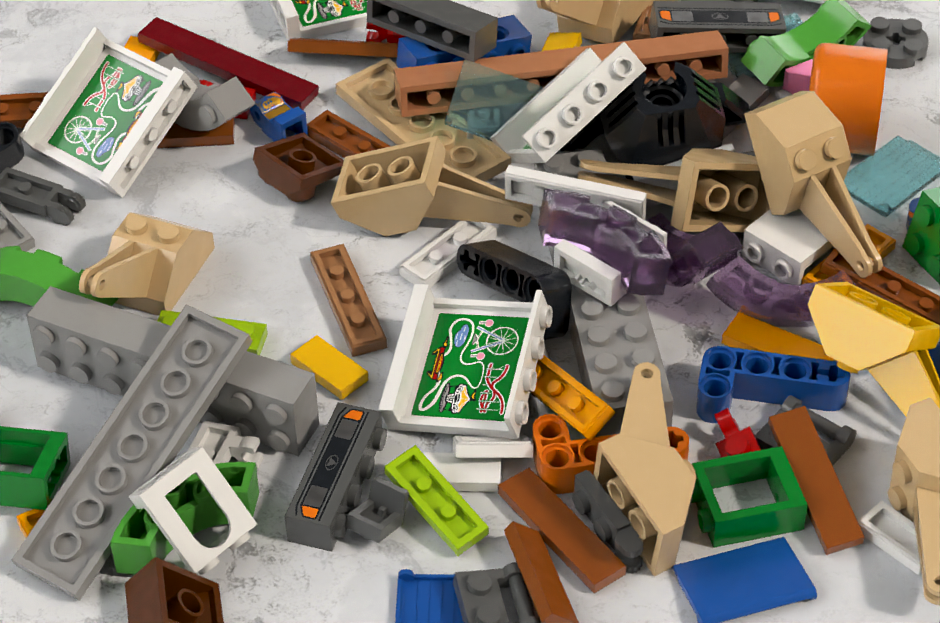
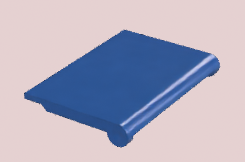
(744, 581)
(426, 598)

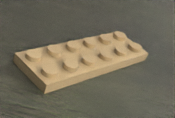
(374, 97)

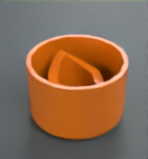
(852, 87)

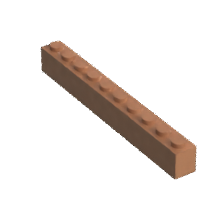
(431, 87)

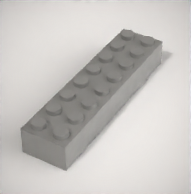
(112, 346)

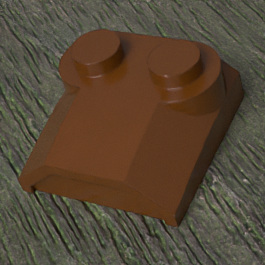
(296, 165)

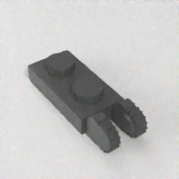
(39, 196)
(607, 520)

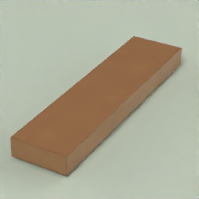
(348, 300)

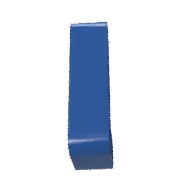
(767, 379)

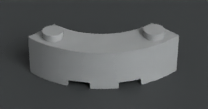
(210, 104)

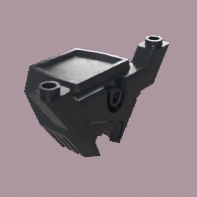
(664, 118)

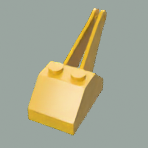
(879, 338)

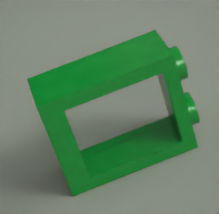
(38, 448)
(755, 522)

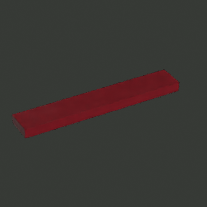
(227, 62)

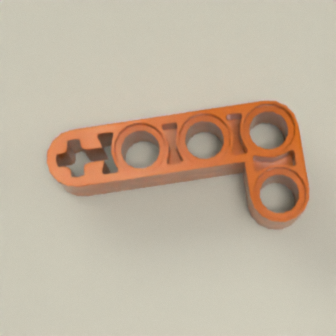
(560, 458)

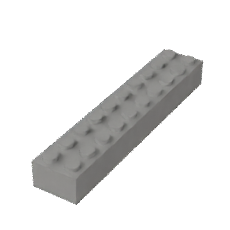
(608, 338)

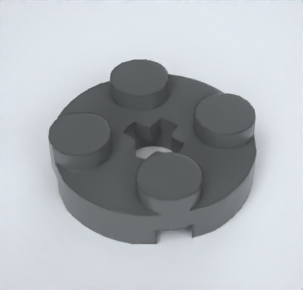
(908, 33)

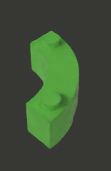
(832, 23)
(29, 275)
(140, 539)

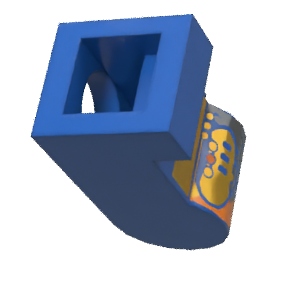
(276, 116)

